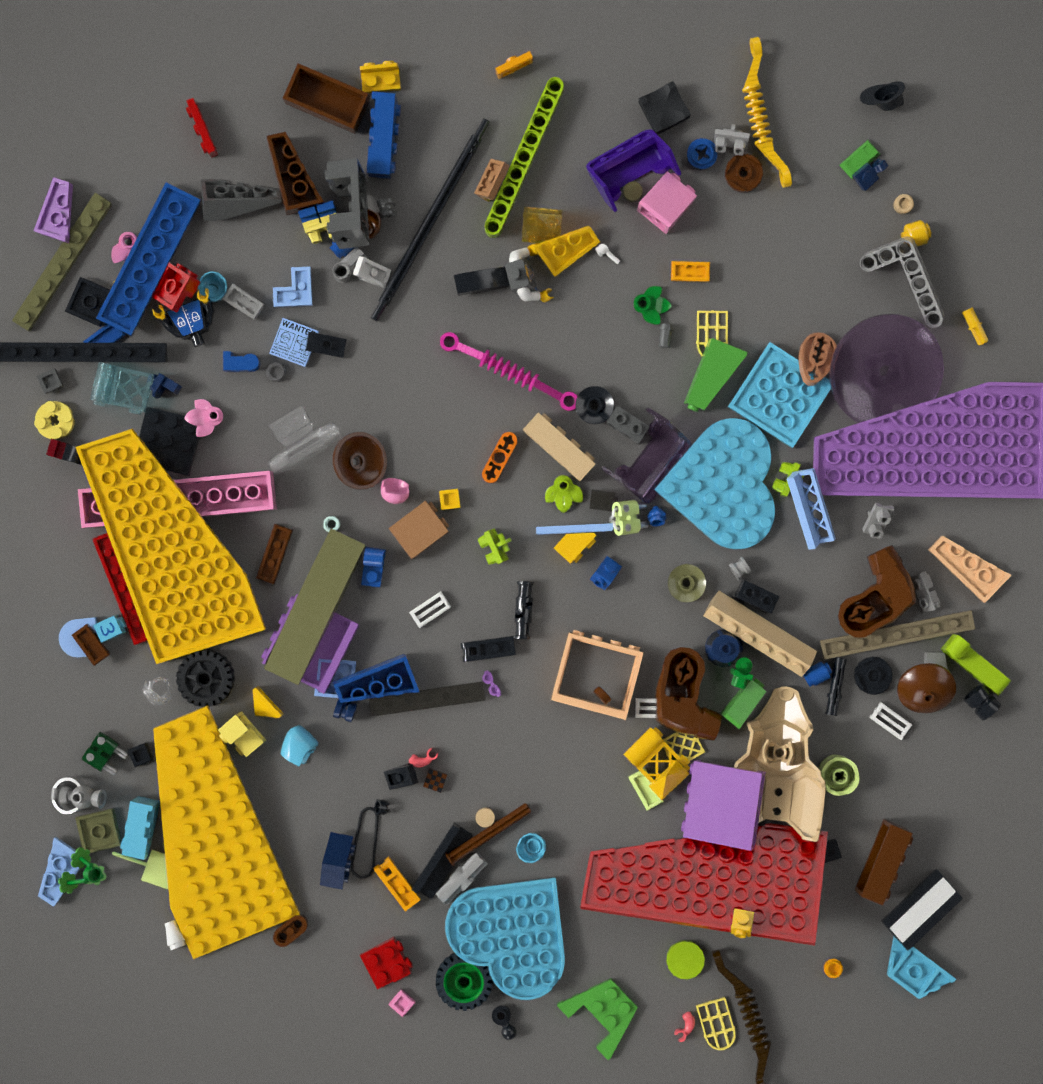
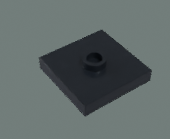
(87, 301)

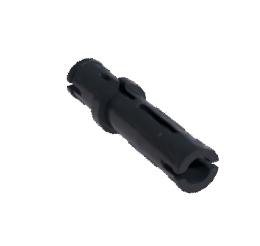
(835, 687)

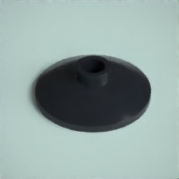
(594, 395)

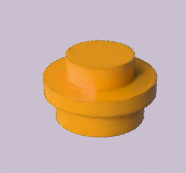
(833, 968)

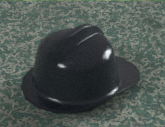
(884, 96)

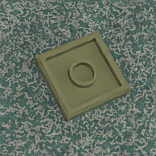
(99, 830)

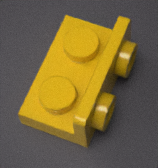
(380, 77)

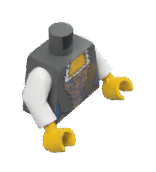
(522, 277)

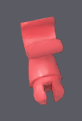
(419, 762)
(689, 1026)

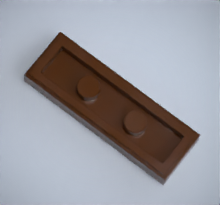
(274, 554)

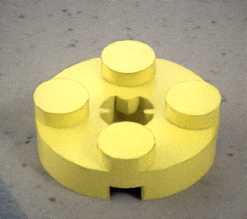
(65, 418)

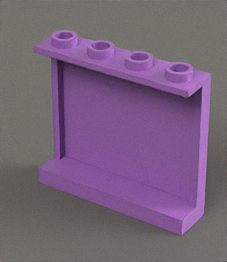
(332, 647)
(723, 805)

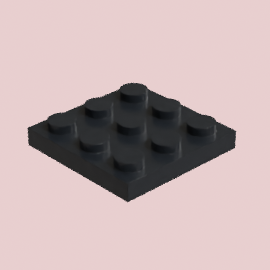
(170, 440)

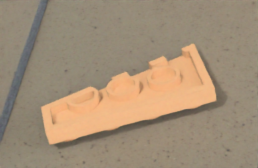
(974, 572)

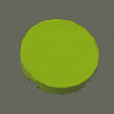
(685, 959)

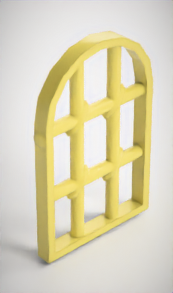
(706, 328)
(710, 1019)

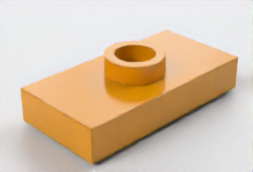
(513, 64)
(690, 271)

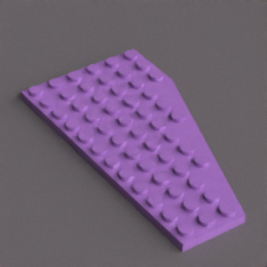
(952, 446)

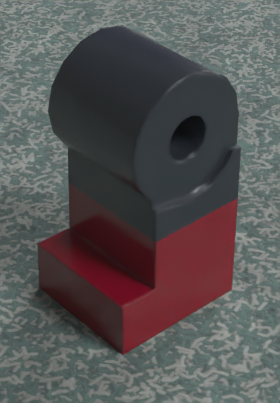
(63, 451)

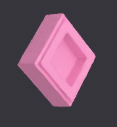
(402, 1003)

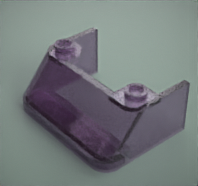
(655, 460)

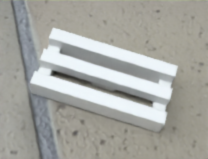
(416, 618)
(638, 707)
(877, 712)

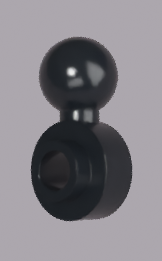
(508, 1031)

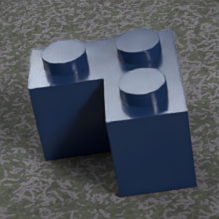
(336, 861)

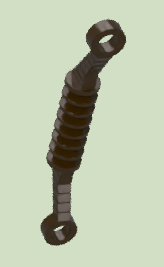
(743, 991)

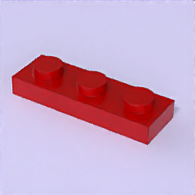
(201, 128)

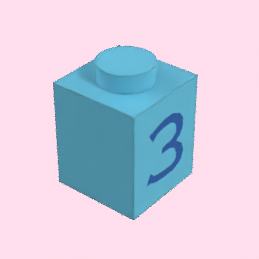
(110, 628)

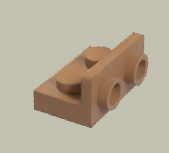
(491, 180)

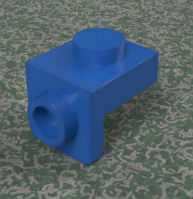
(605, 573)

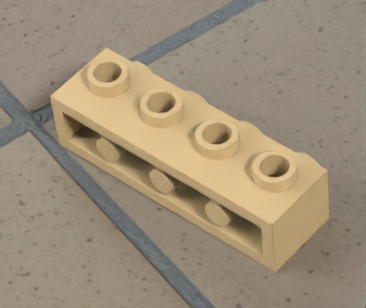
(555, 443)

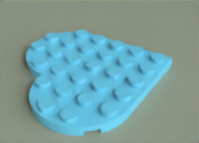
(722, 484)
(513, 933)

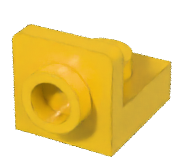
(742, 923)

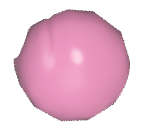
(395, 490)

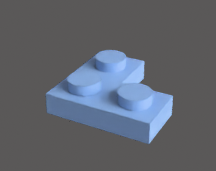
(299, 294)

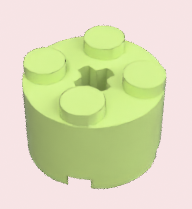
(844, 766)

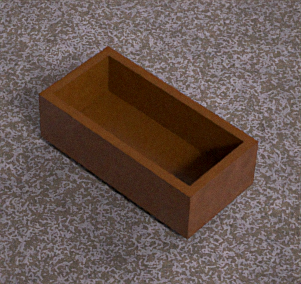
(326, 98)
(884, 862)

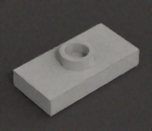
(244, 302)

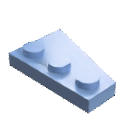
(58, 862)

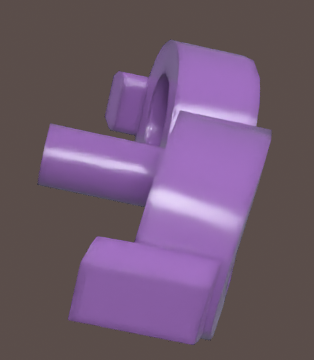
(488, 679)

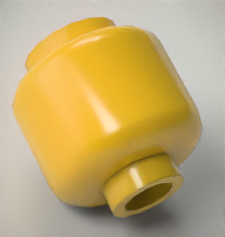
(918, 231)

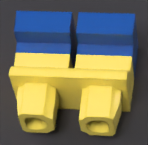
(312, 222)

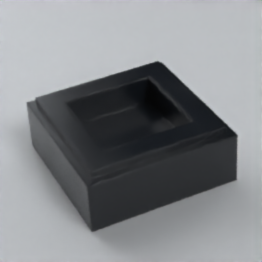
(140, 754)

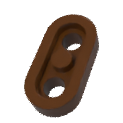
(291, 930)

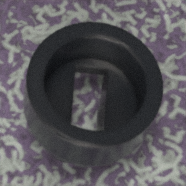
(381, 807)

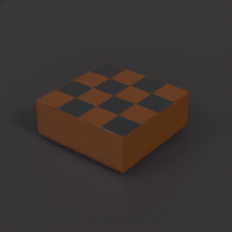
(435, 780)

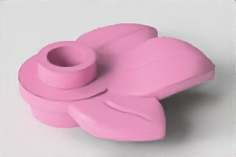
(121, 250)
(201, 417)

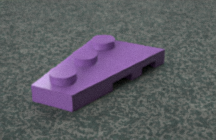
(56, 211)

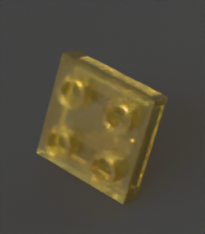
(541, 224)

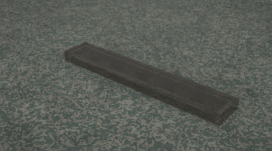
(428, 699)

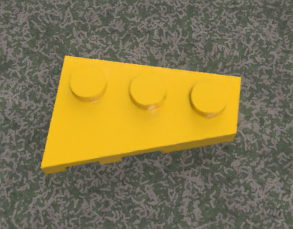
(566, 249)

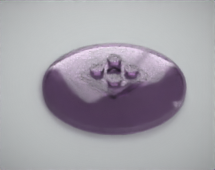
(889, 340)

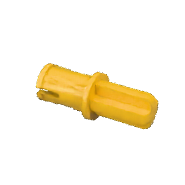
(975, 326)

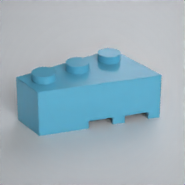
(140, 827)

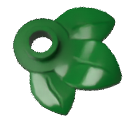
(654, 305)

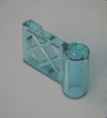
(106, 387)

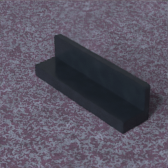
(439, 865)

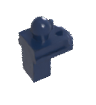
(161, 383)

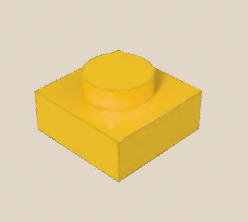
(449, 499)

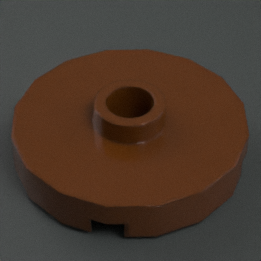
(746, 163)

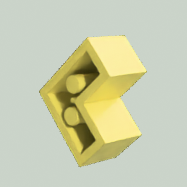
(241, 733)

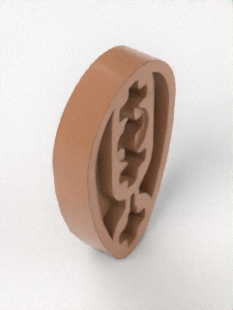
(808, 352)

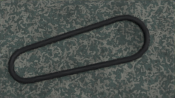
(375, 843)

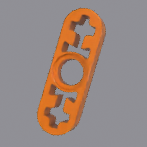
(507, 455)

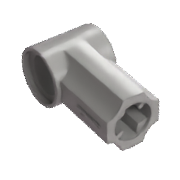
(348, 264)

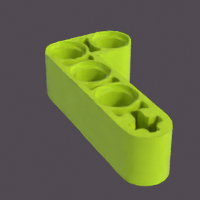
(961, 652)

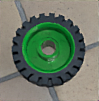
(461, 995)

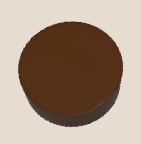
(602, 695)

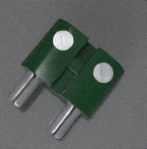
(101, 751)

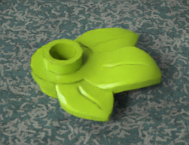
(563, 496)

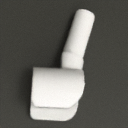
(603, 249)

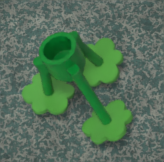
(91, 874)

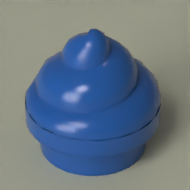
(656, 516)

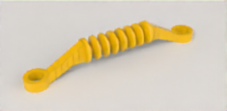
(764, 144)

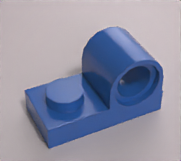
(373, 566)

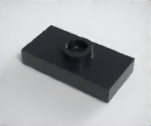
(325, 344)

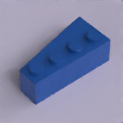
(382, 135)
(377, 681)

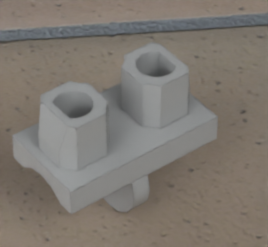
(731, 138)
(877, 520)

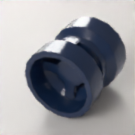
(345, 711)

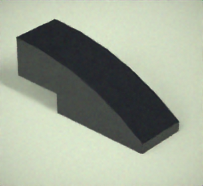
(481, 280)

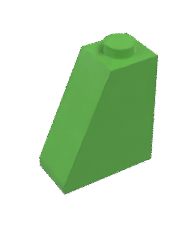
(744, 702)

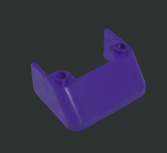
(628, 162)

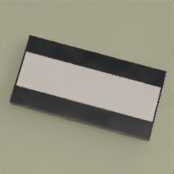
(921, 909)

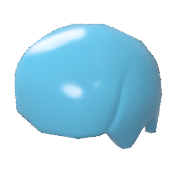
(215, 284)
(531, 847)

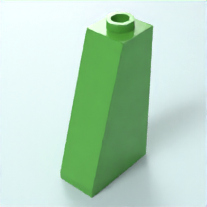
(713, 371)

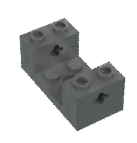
(351, 227)

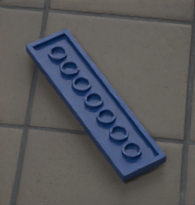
(148, 259)

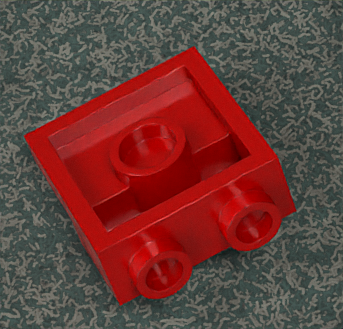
(175, 286)
(386, 962)

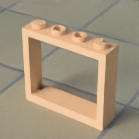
(589, 705)

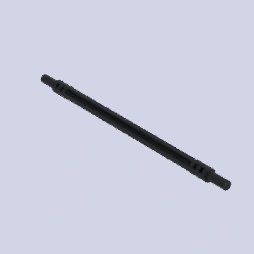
(430, 220)

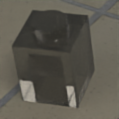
(602, 500)

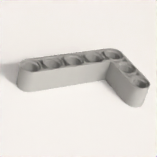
(912, 274)

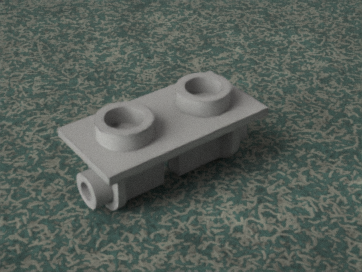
(927, 600)

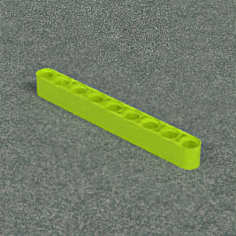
(524, 148)

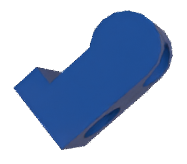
(245, 363)

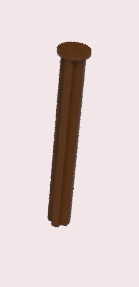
(488, 833)

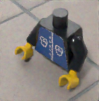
(190, 320)

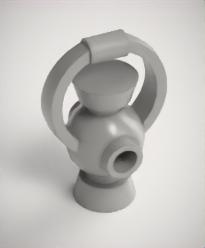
(81, 796)

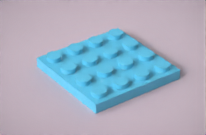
(777, 396)

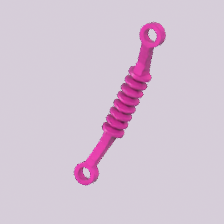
(506, 369)

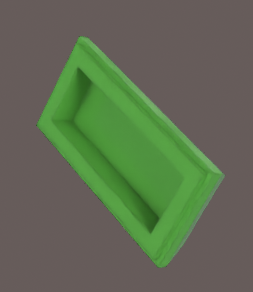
(864, 154)

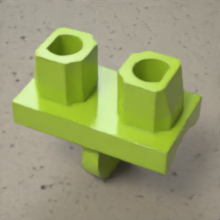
(781, 486)
(497, 544)

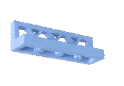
(804, 510)

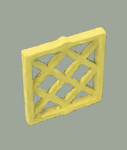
(675, 735)

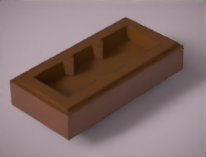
(91, 644)

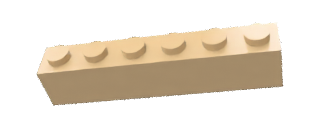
(760, 633)

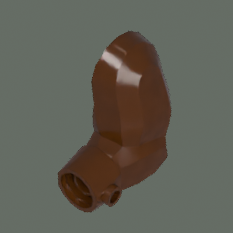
(881, 601)
(678, 696)

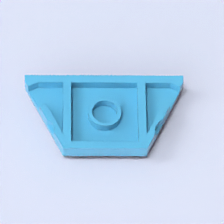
(915, 971)

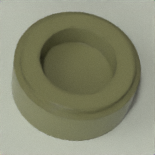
(632, 191)

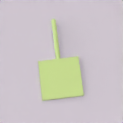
(155, 869)

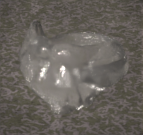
(152, 696)

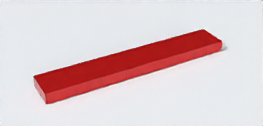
(119, 587)

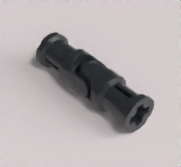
(523, 598)

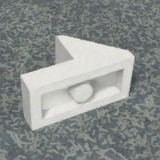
(371, 272)

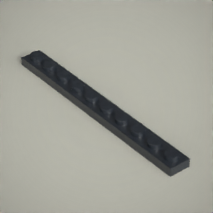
(82, 352)

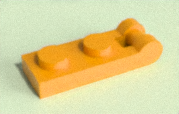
(397, 884)

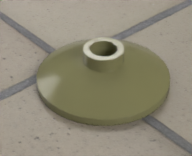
(695, 588)

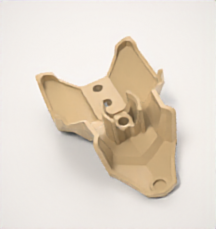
(781, 749)

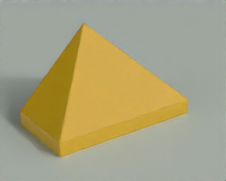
(264, 705)
(669, 779)

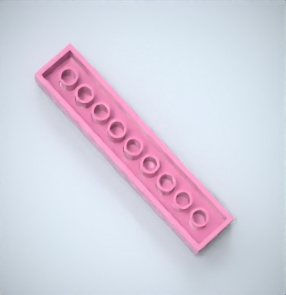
(207, 494)

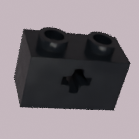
(756, 596)

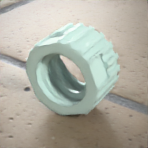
(331, 518)

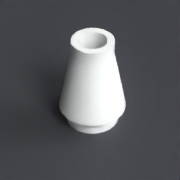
(174, 936)

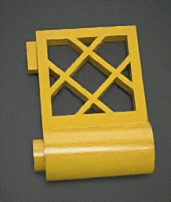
(647, 747)

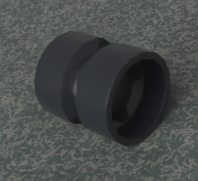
(983, 704)

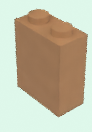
(419, 529)

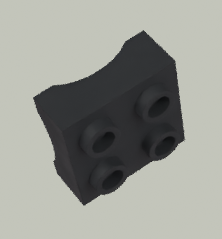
(664, 108)

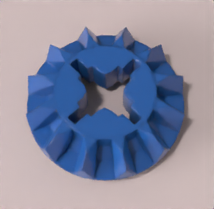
(699, 145)

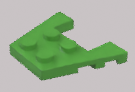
(610, 1008)

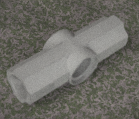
(461, 878)

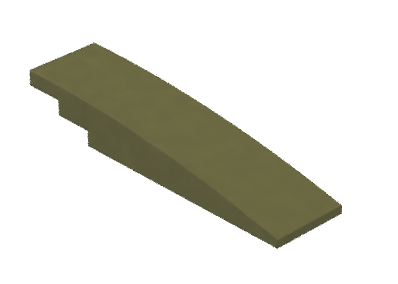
(315, 606)

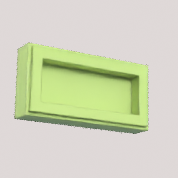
(641, 785)

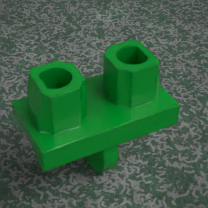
(741, 673)

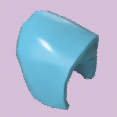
(298, 745)

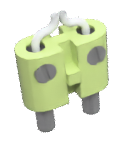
(626, 517)

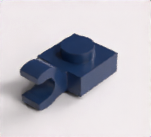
(867, 174)

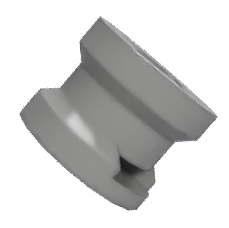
(740, 568)

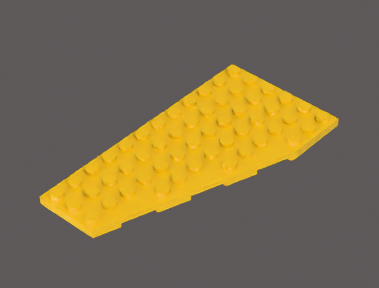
(172, 561)
(216, 851)

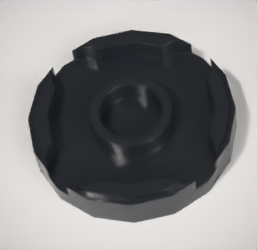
(873, 675)

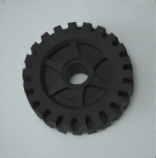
(192, 686)

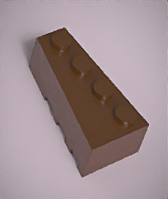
(293, 180)

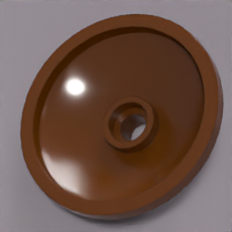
(369, 457)
(924, 681)

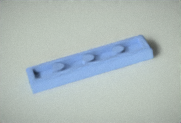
(574, 529)

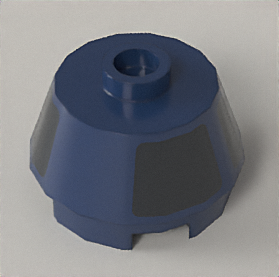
(723, 648)

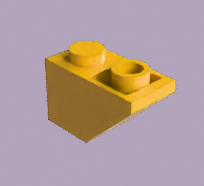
(573, 544)

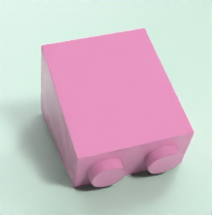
(666, 202)

